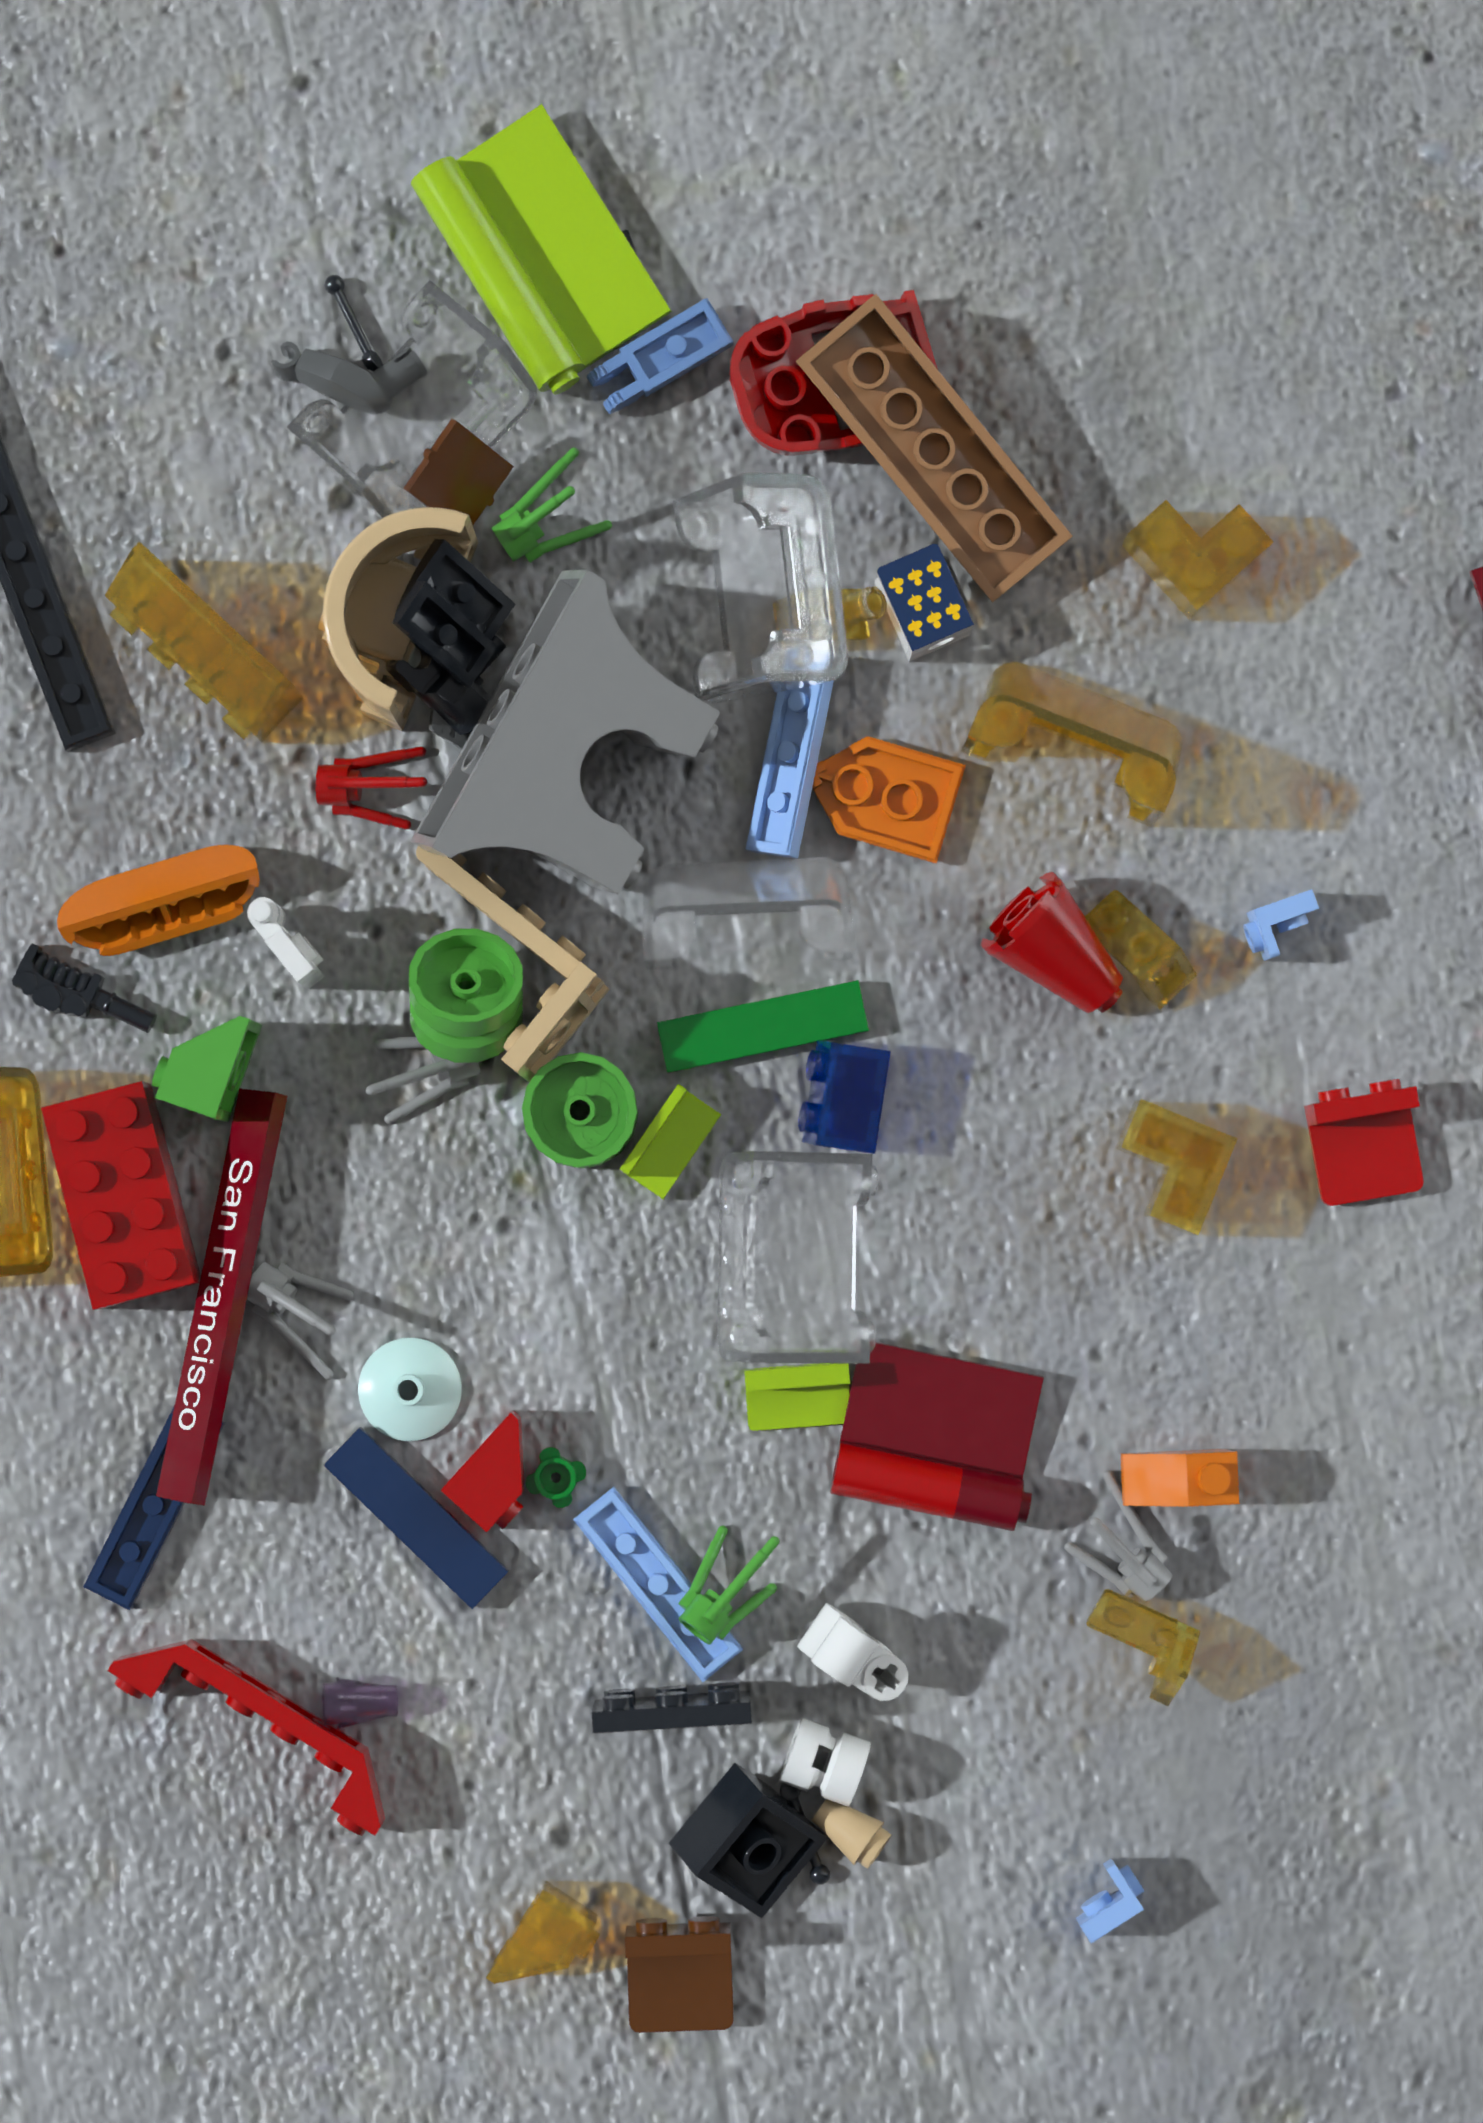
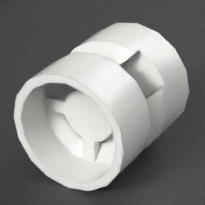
(842, 1768)

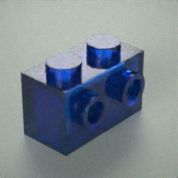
(844, 1096)

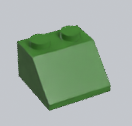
(208, 1069)

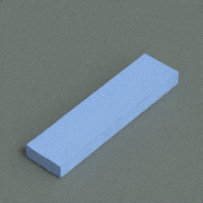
(789, 770)
(651, 1578)

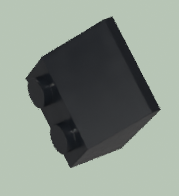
(747, 1841)

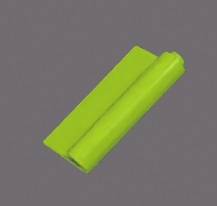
(541, 249)

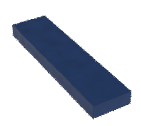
(416, 1517)
(136, 1534)

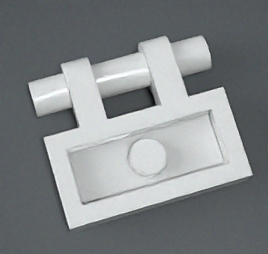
(293, 951)

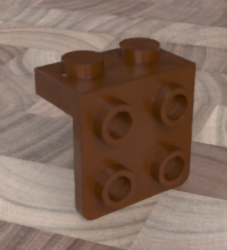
(679, 1975)

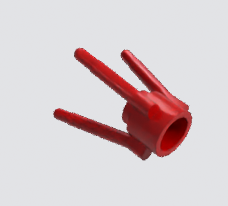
(341, 784)

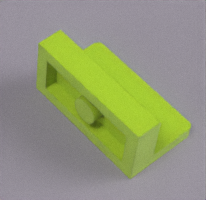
(670, 1141)
(796, 1395)

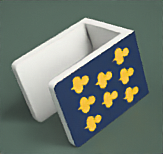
(923, 602)

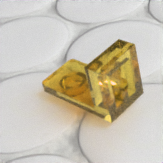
(1141, 948)
(1151, 1632)

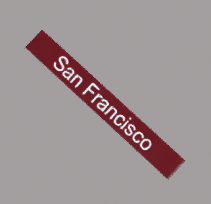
(221, 1296)

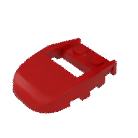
(774, 393)

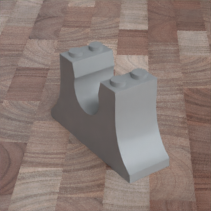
(525, 755)

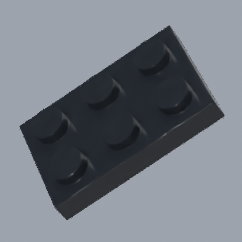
(671, 1709)

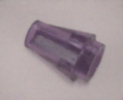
(357, 1702)

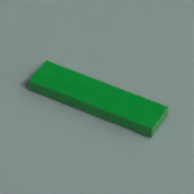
(762, 1026)

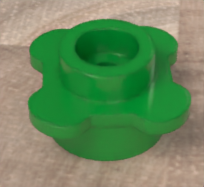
(560, 1491)

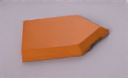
(889, 796)

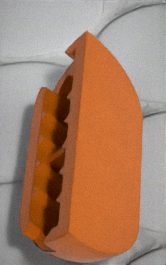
(160, 900)

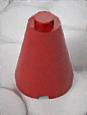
(1055, 946)

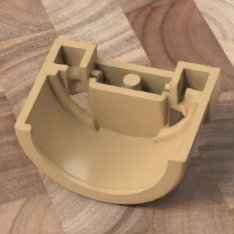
(365, 597)

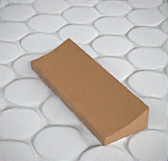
(934, 448)

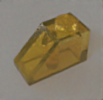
(546, 1937)

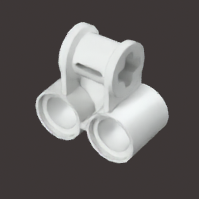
(851, 1655)

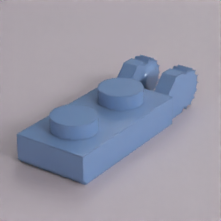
(664, 354)

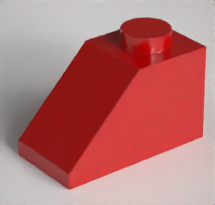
(492, 1477)

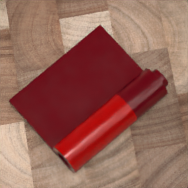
(938, 1436)

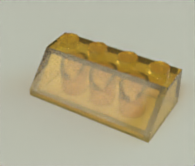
(202, 644)

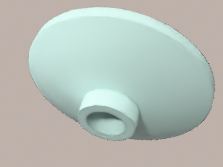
(436, 1381)

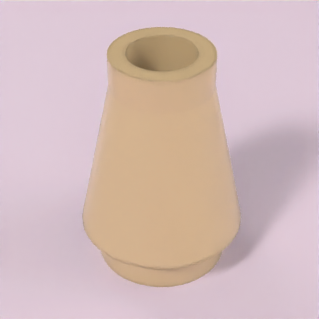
(852, 1831)

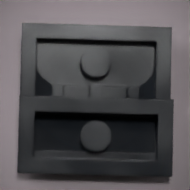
(452, 612)

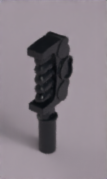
(68, 990)

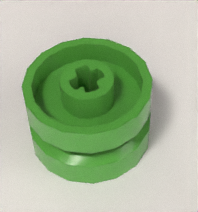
(465, 995)
(611, 1110)

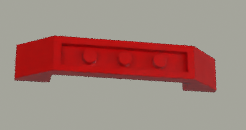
(149, 1669)

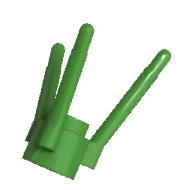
(519, 528)
(708, 1613)

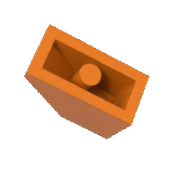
(1180, 1478)

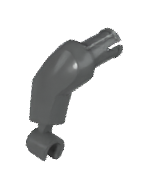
(347, 382)

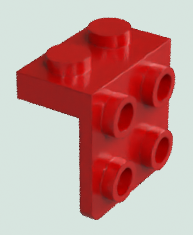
(1365, 1143)

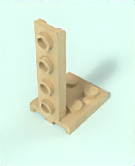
(560, 1007)

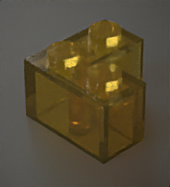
(1194, 567)
(1190, 1160)

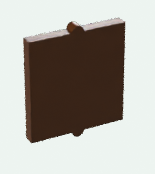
(458, 473)

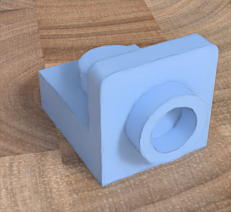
(1286, 914)
(1107, 1911)

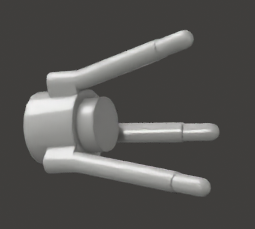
(455, 1073)
(272, 1291)
(1140, 1571)

